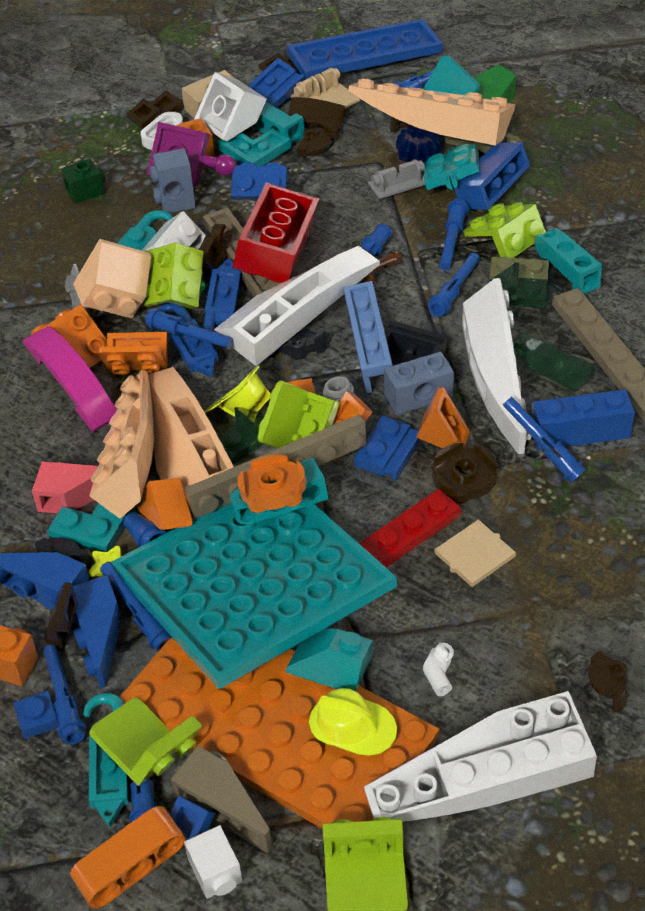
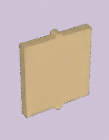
(475, 553)

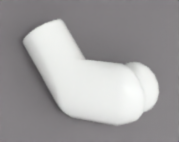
(436, 667)

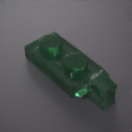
(552, 362)

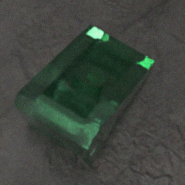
(523, 291)
(243, 436)

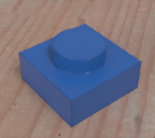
(36, 715)
(191, 817)

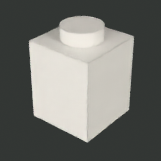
(213, 862)

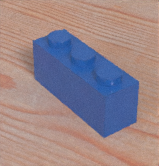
(496, 173)
(585, 418)

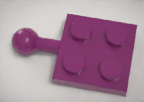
(195, 142)

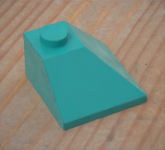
(332, 658)

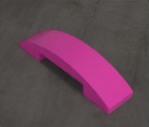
(73, 375)

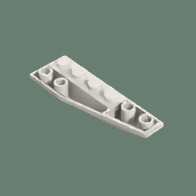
(288, 307)
(492, 357)
(490, 763)

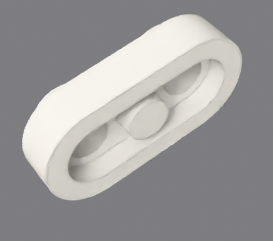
(149, 131)

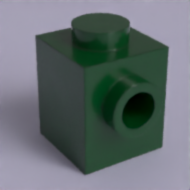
(83, 180)

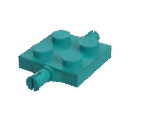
(451, 167)

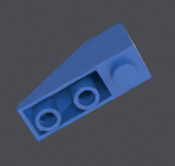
(40, 574)
(98, 625)

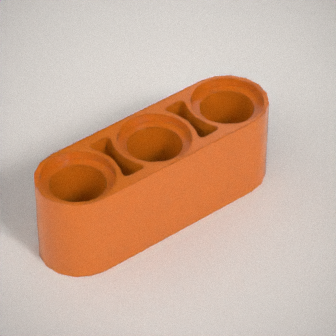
(127, 857)

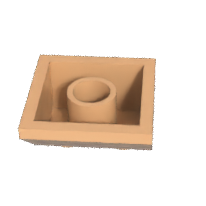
(114, 279)

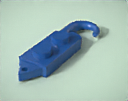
(222, 295)
(196, 353)

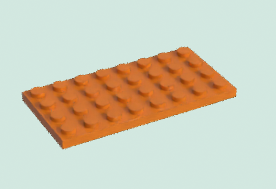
(267, 735)

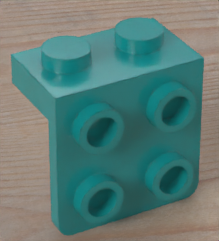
(451, 78)

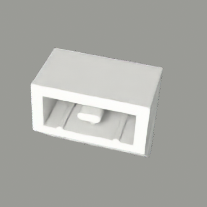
(179, 230)

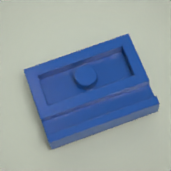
(276, 82)
(388, 448)

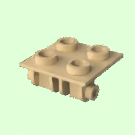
(326, 88)

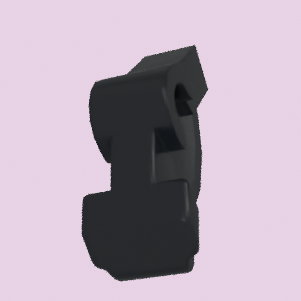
(304, 342)
(66, 547)

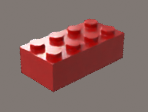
(275, 233)

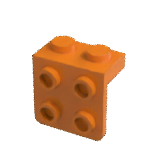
(80, 333)
(135, 352)

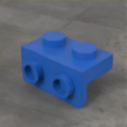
(250, 179)

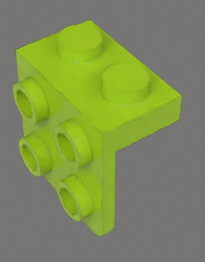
(510, 226)
(174, 276)
(294, 415)
(142, 741)
(365, 865)

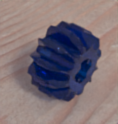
(417, 144)

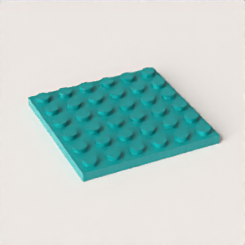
(254, 589)

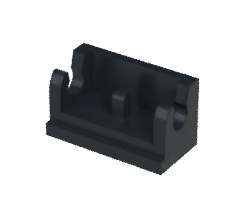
(411, 343)

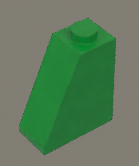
(497, 83)

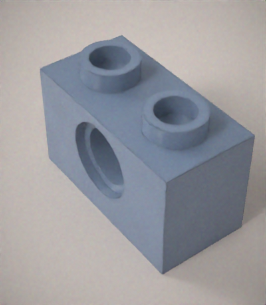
(173, 181)
(416, 382)

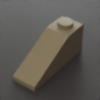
(214, 785)

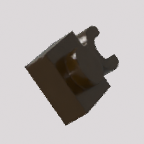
(213, 248)

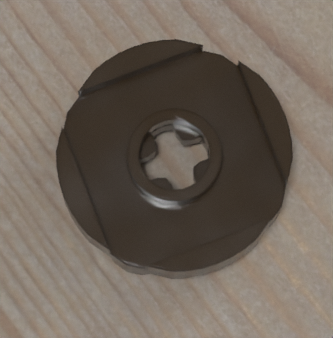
(464, 486)

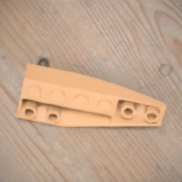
(440, 112)
(183, 434)
(127, 449)

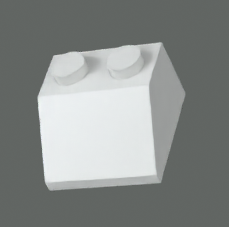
(229, 106)

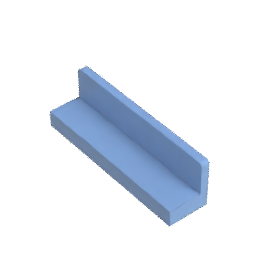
(367, 331)

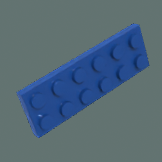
(365, 48)

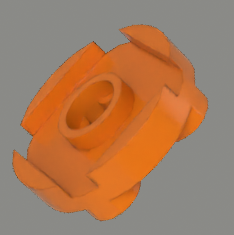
(286, 491)

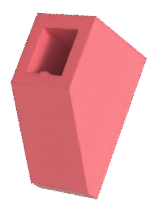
(62, 485)

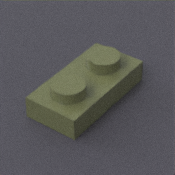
(527, 267)

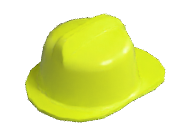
(248, 394)
(352, 723)

